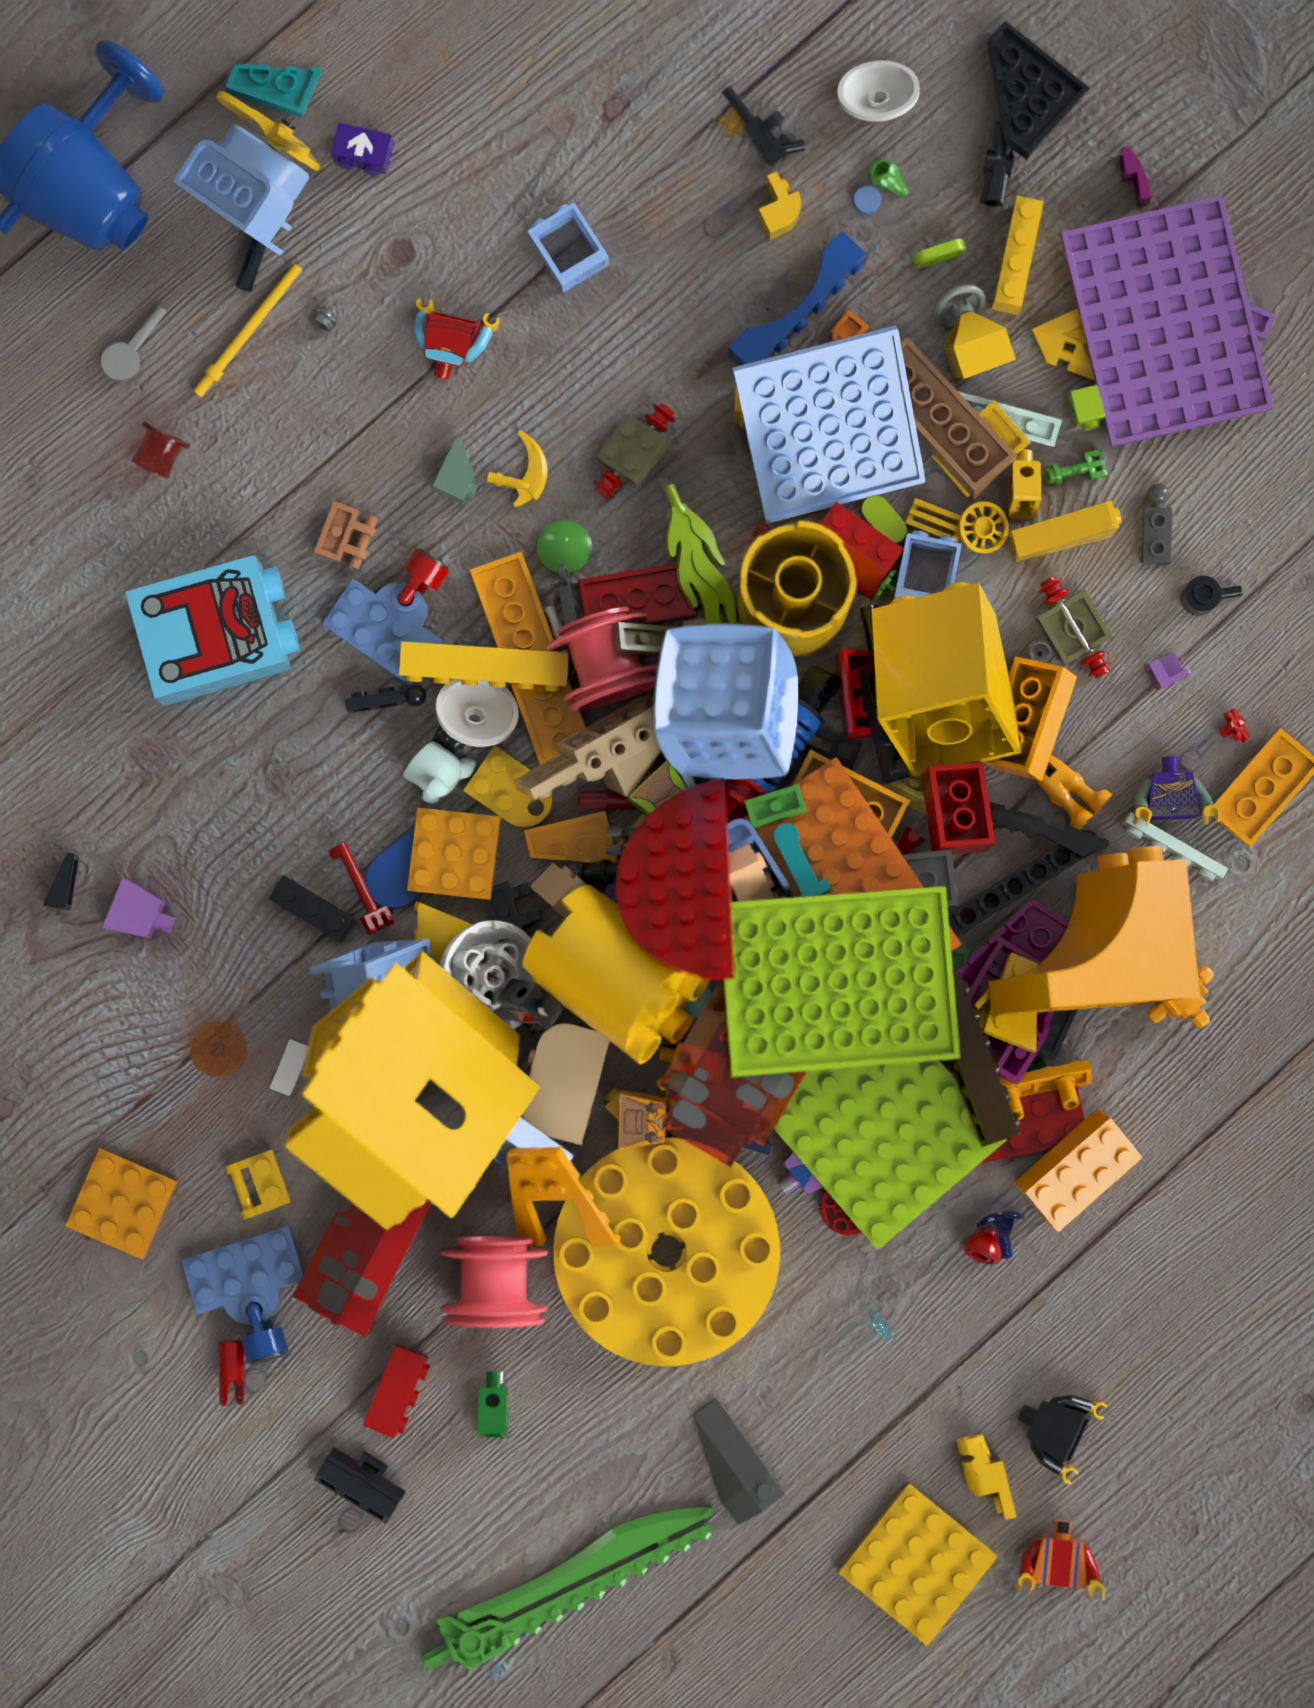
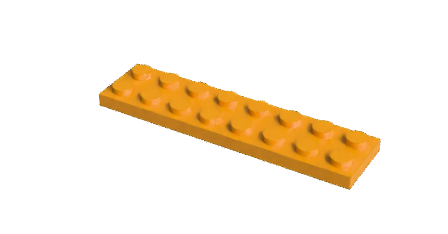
(521, 624)

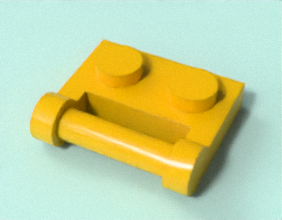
(267, 1180)

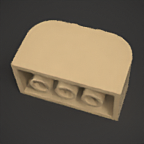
(568, 1073)

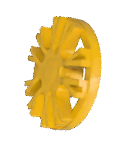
(983, 527)

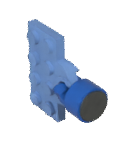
(247, 1284)

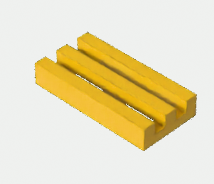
(936, 510)

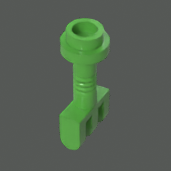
(1055, 474)

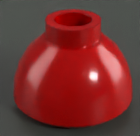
(983, 1246)

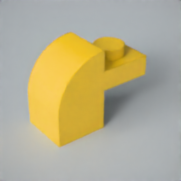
(784, 212)

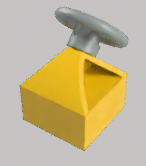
(974, 341)

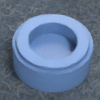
(867, 200)

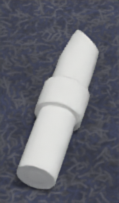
(554, 621)

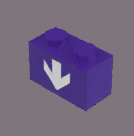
(362, 149)

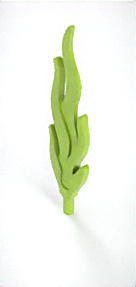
(693, 565)

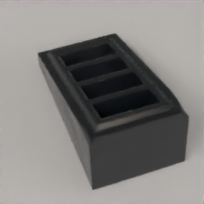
(63, 887)

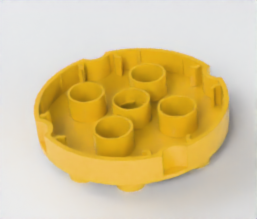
(717, 1283)

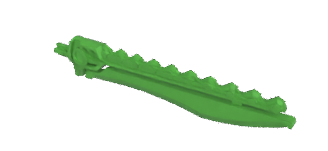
(490, 1637)

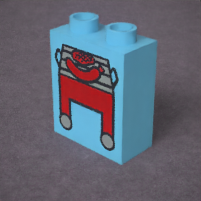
(212, 629)

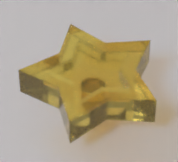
(733, 124)

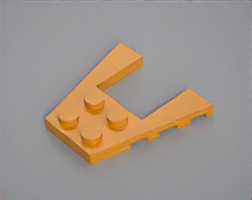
(550, 1176)

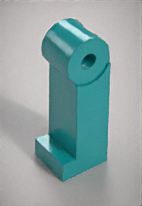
(788, 841)

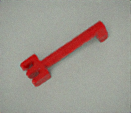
(374, 914)

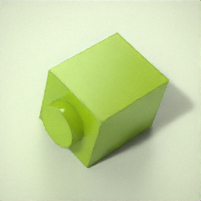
(1086, 408)

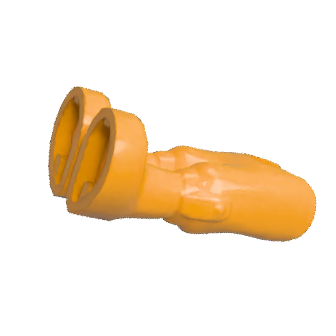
(1065, 781)

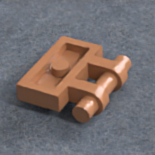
(337, 533)

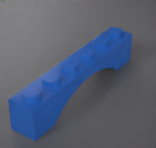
(838, 262)

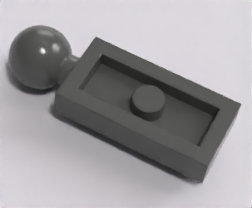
(1157, 527)

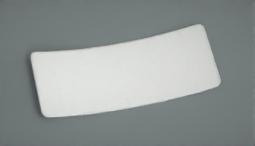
(289, 1067)

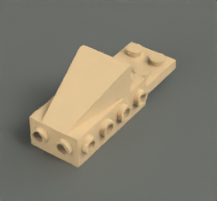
(612, 748)

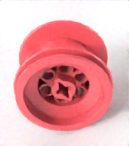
(602, 672)
(493, 1283)

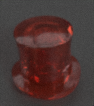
(158, 451)

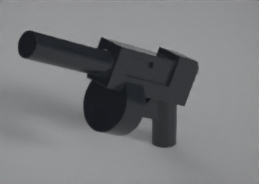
(760, 131)

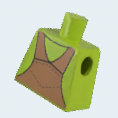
(657, 789)

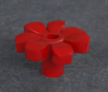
(1234, 726)

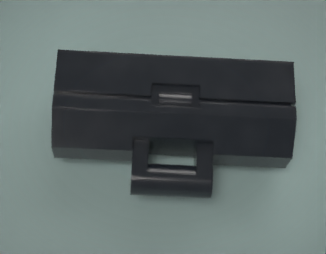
(356, 1485)

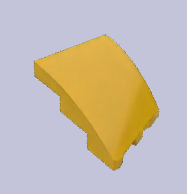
(439, 929)

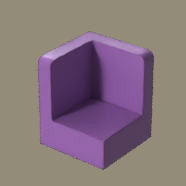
(1166, 671)

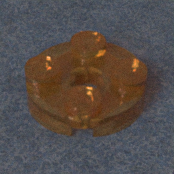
(202, 1049)

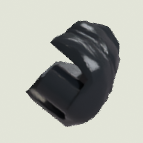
(447, 741)

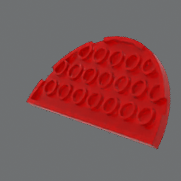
(678, 884)

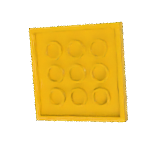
(917, 1564)

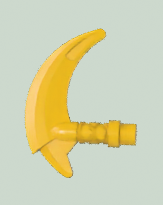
(535, 478)

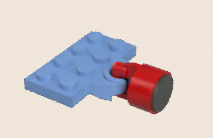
(392, 615)

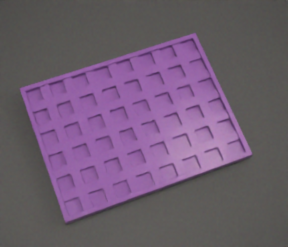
(1166, 321)

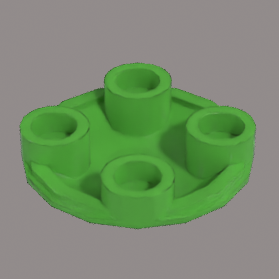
(564, 543)

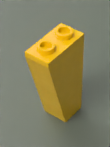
(1065, 531)

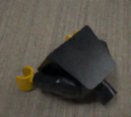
(1058, 1430)

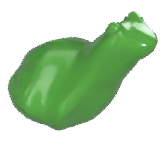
(888, 176)

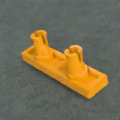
(1049, 1079)

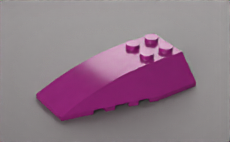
(1032, 935)

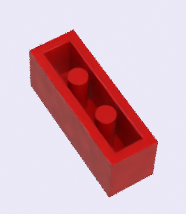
(397, 1391)

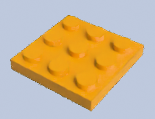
(454, 854)
(121, 1203)

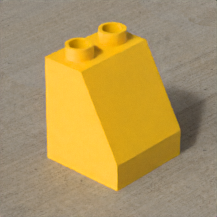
(943, 679)

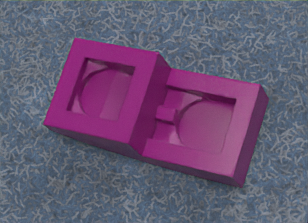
(1133, 171)

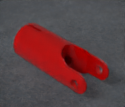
(231, 1370)

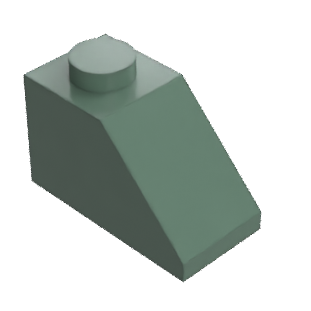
(456, 475)

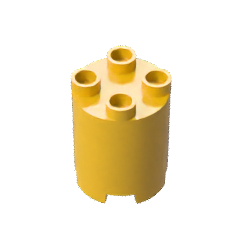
(798, 585)
(609, 980)

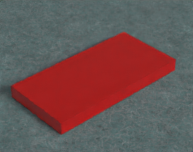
(641, 590)

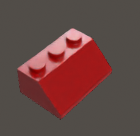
(869, 549)
(854, 715)

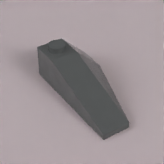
(738, 1471)

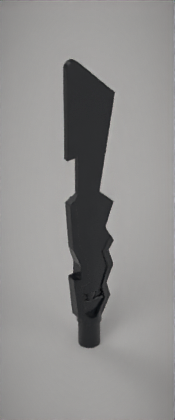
(1032, 826)

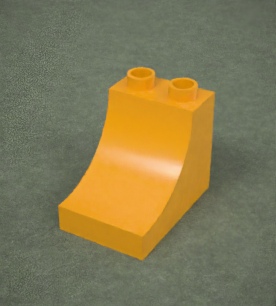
(1122, 945)

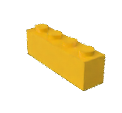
(1017, 255)

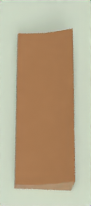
(952, 426)

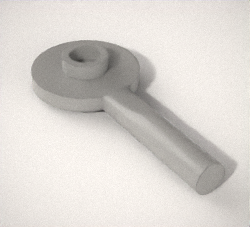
(121, 360)

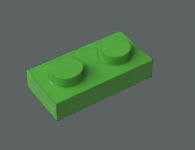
(776, 806)

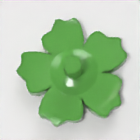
(886, 584)

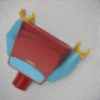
(450, 338)

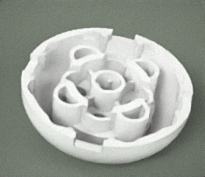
(467, 950)

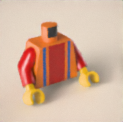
(1060, 1562)

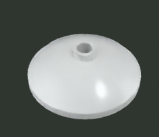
(878, 91)
(490, 707)

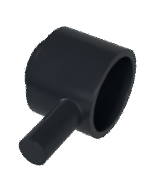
(1204, 594)

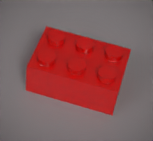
(958, 808)

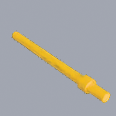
(214, 371)

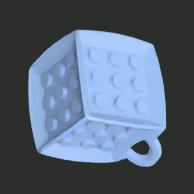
(726, 701)

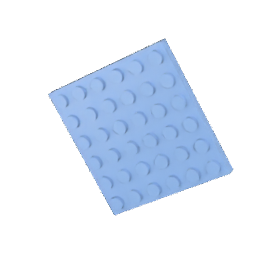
(830, 424)

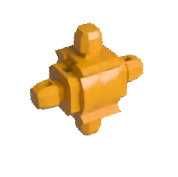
(1185, 1007)

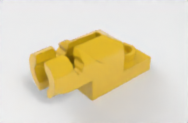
(986, 1475)

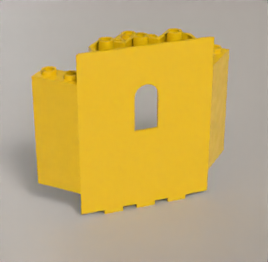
(370, 1066)

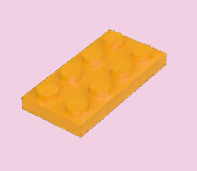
(1265, 787)

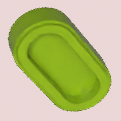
(939, 253)
(884, 518)

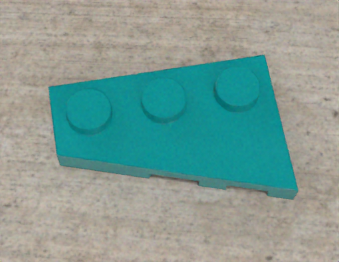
(276, 88)

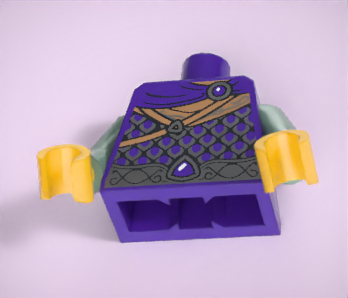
(1173, 796)

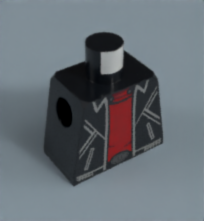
(534, 1009)

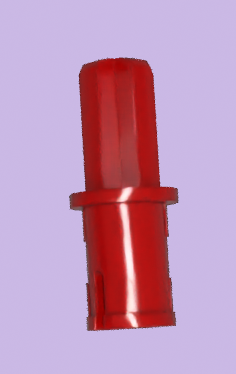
(604, 800)

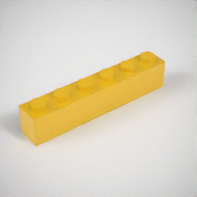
(484, 664)

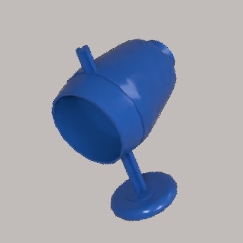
(63, 172)

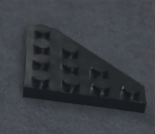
(1030, 89)

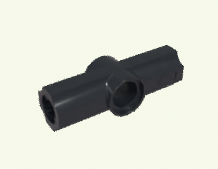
(997, 169)

